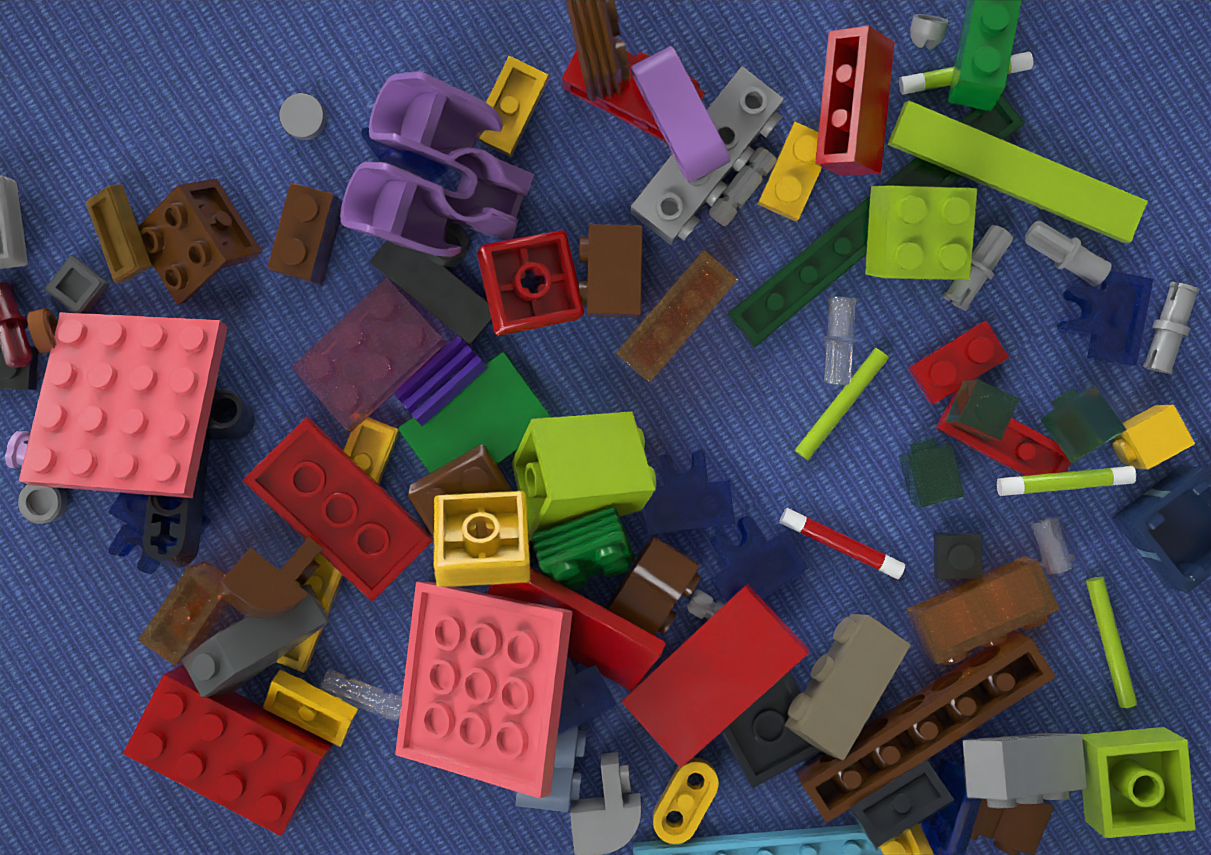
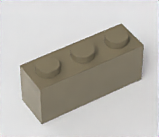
(846, 685)

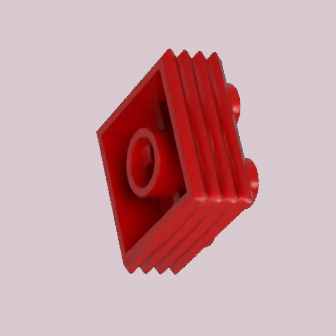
(546, 259)

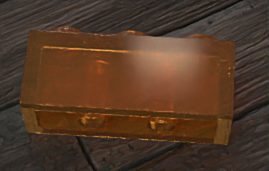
(676, 316)
(983, 611)

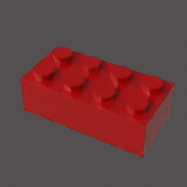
(228, 751)

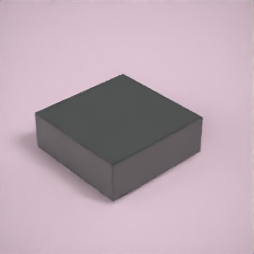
(77, 285)

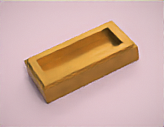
(118, 233)

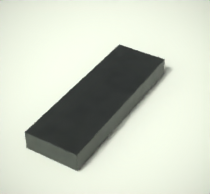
(435, 289)

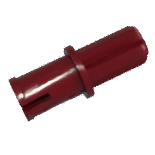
(12, 330)

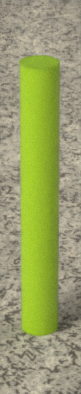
(841, 404)
(1111, 642)

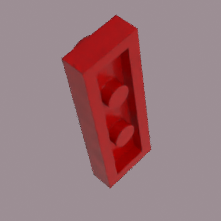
(1019, 449)

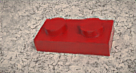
(958, 361)

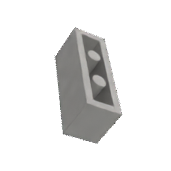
(1024, 768)

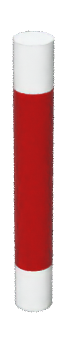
(842, 543)

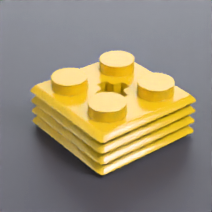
(496, 558)

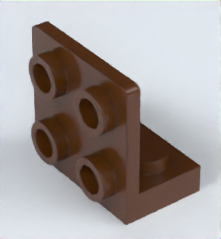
(195, 237)

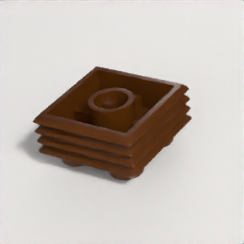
(600, 57)
(465, 475)

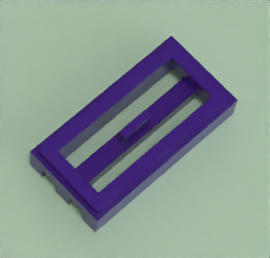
(436, 376)

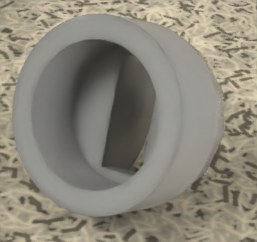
(927, 30)

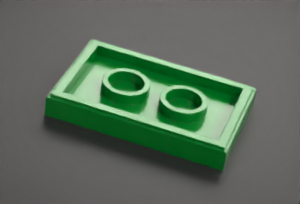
(487, 413)

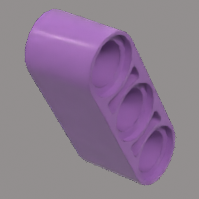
(680, 114)

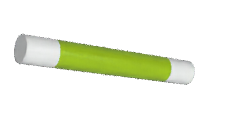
(943, 77)
(1066, 480)

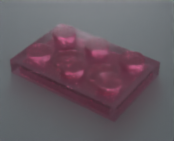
(369, 355)

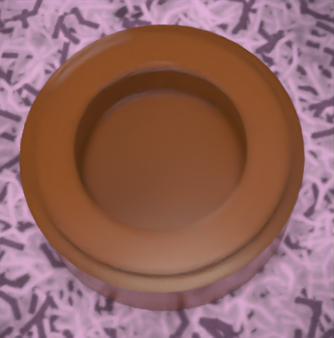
(42, 328)

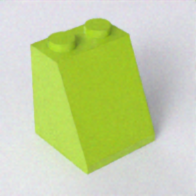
(581, 467)

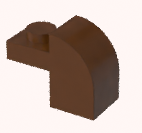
(262, 589)

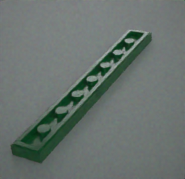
(847, 240)

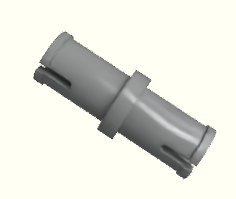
(1171, 327)

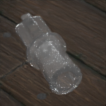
(840, 340)

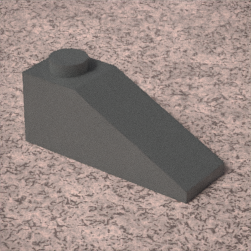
(251, 646)

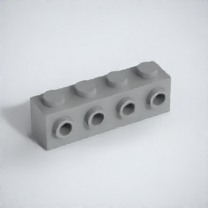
(740, 115)

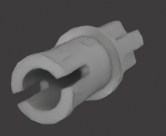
(1067, 253)
(983, 262)

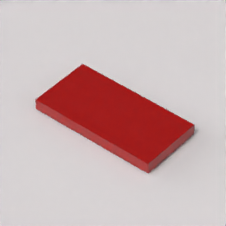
(339, 508)
(596, 634)
(715, 675)

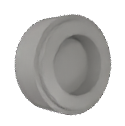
(302, 116)
(42, 503)

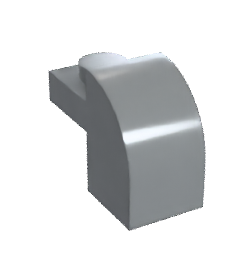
(608, 821)

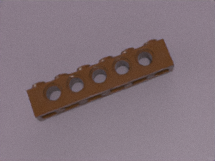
(926, 723)

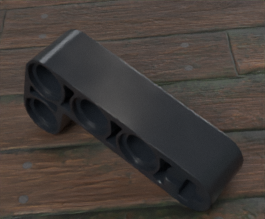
(189, 513)

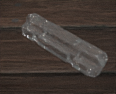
(362, 695)

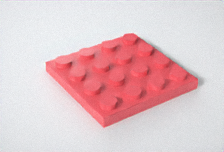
(125, 404)
(484, 686)

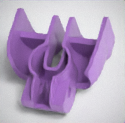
(444, 126)

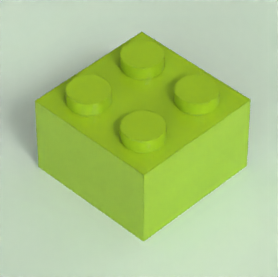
(920, 232)
(1137, 782)

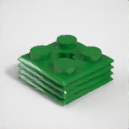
(584, 548)

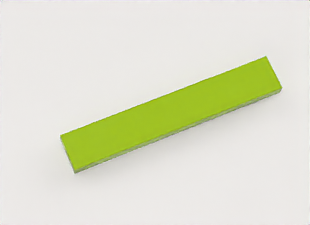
(1017, 172)

